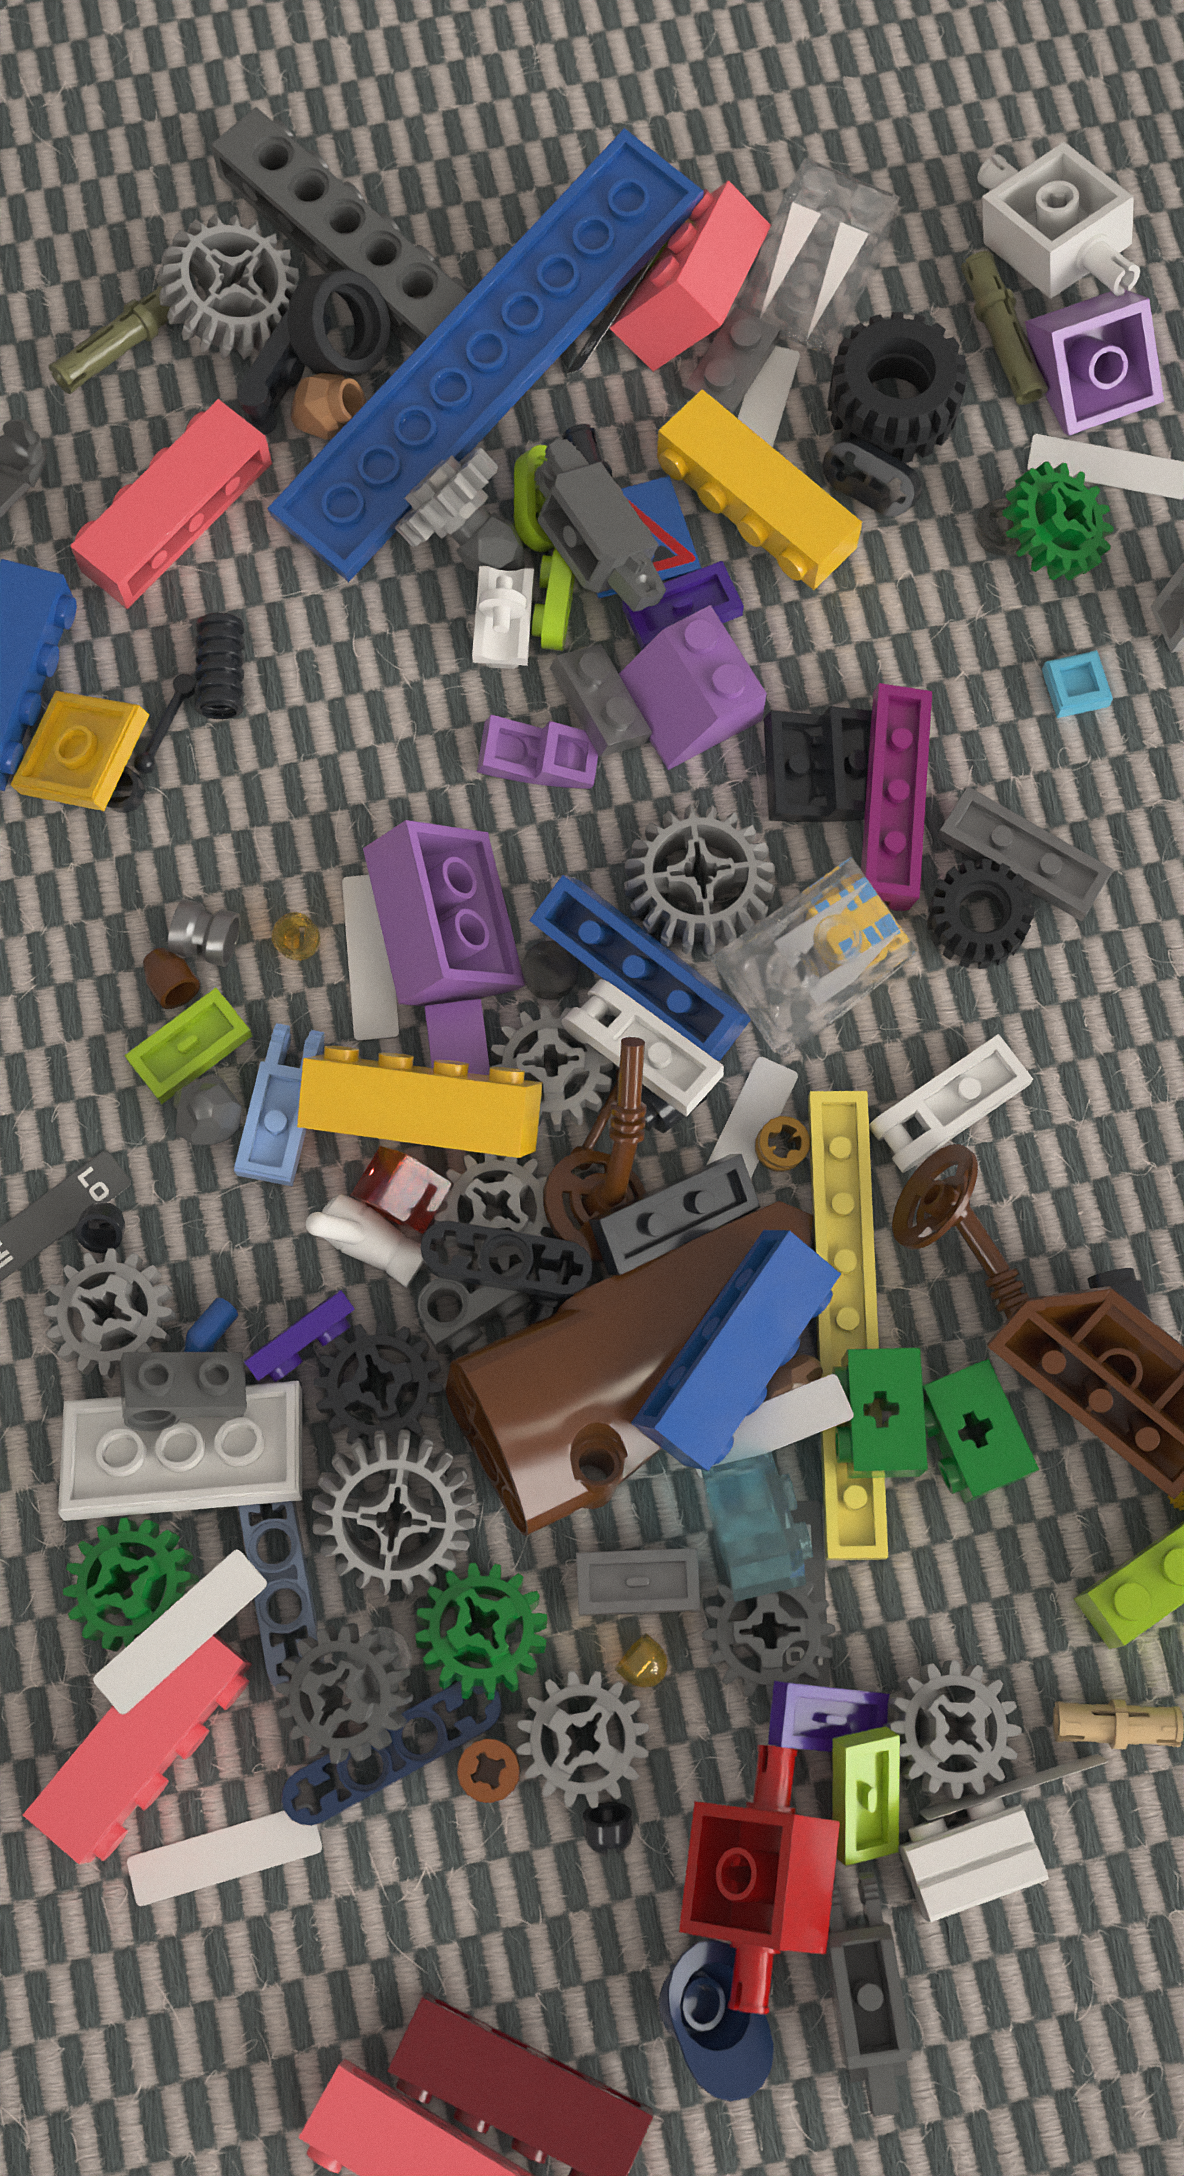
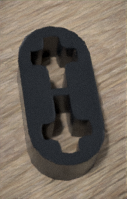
(878, 466)

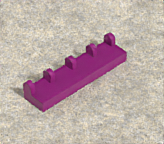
(896, 793)

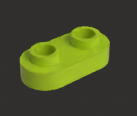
(529, 500)
(552, 618)

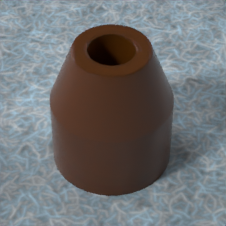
(169, 978)

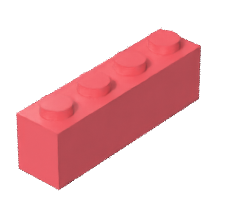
(171, 503)
(129, 1752)
(387, 2134)

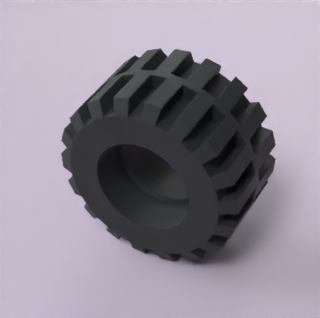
(906, 352)

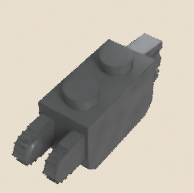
(597, 528)
(868, 1998)

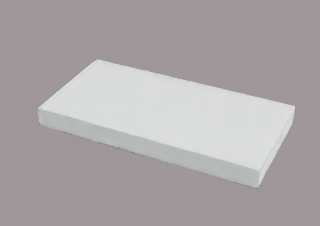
(185, 1466)

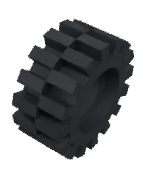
(985, 882)

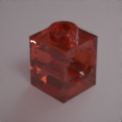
(401, 1189)

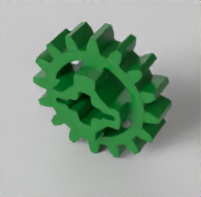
(1057, 521)
(115, 1564)
(459, 1644)

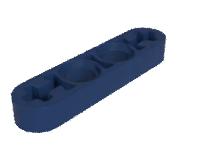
(396, 1758)

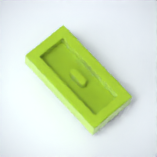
(188, 1045)
(866, 1794)

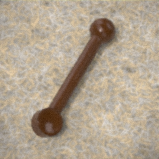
(599, 1124)

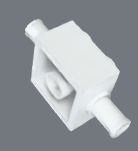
(1058, 221)

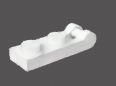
(672, 1063)
(952, 1102)

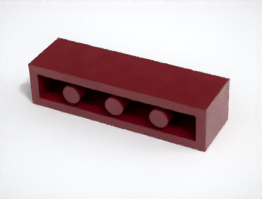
(518, 2091)

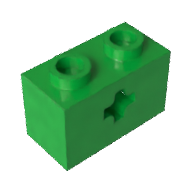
(900, 1443)
(1002, 1451)

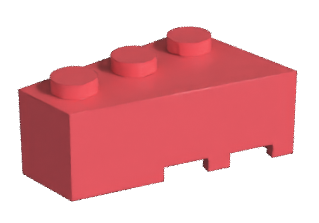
(693, 278)

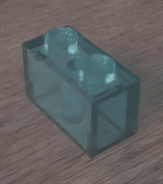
(755, 1526)

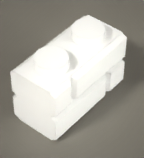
(972, 1859)

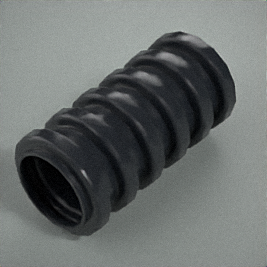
(219, 666)

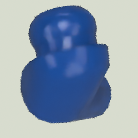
(210, 1326)

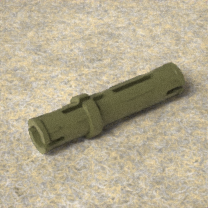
(996, 309)
(137, 323)

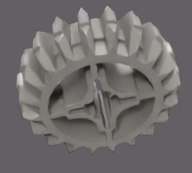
(219, 259)
(719, 873)
(388, 1562)

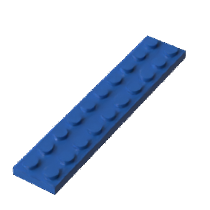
(487, 352)

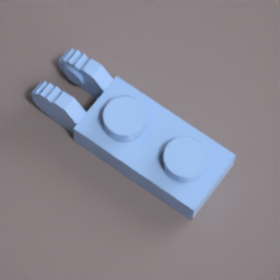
(270, 1136)

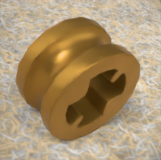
(771, 1130)

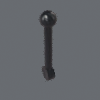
(184, 688)

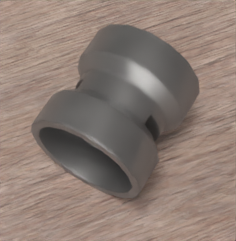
(202, 932)

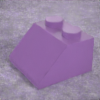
(1097, 359)
(693, 688)

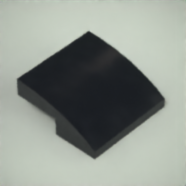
(817, 764)

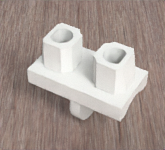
(503, 617)

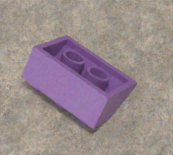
(442, 914)

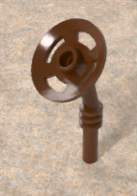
(608, 1189)
(949, 1207)

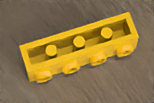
(757, 490)
(420, 1104)

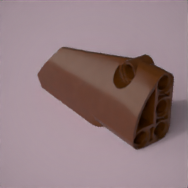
(576, 1380)

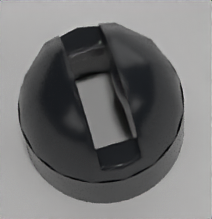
(128, 782)
(104, 1230)
(608, 1827)

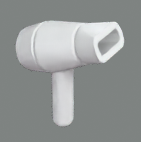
(367, 1237)

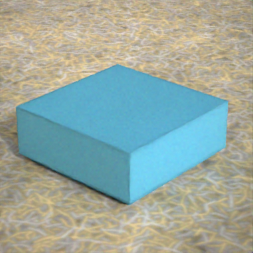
(1077, 684)

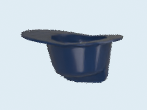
(721, 2046)

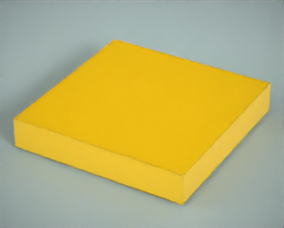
(80, 750)

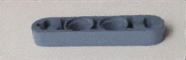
(288, 1574)

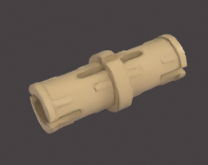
(1118, 1724)

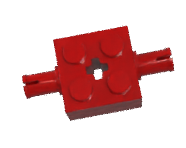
(760, 1878)

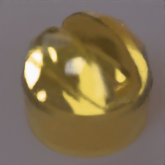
(287, 936)
(643, 1663)

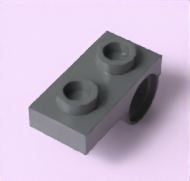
(476, 1310)
(173, 1385)

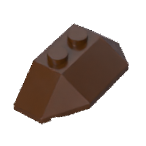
(1106, 1371)

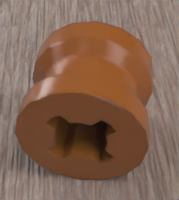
(497, 1766)

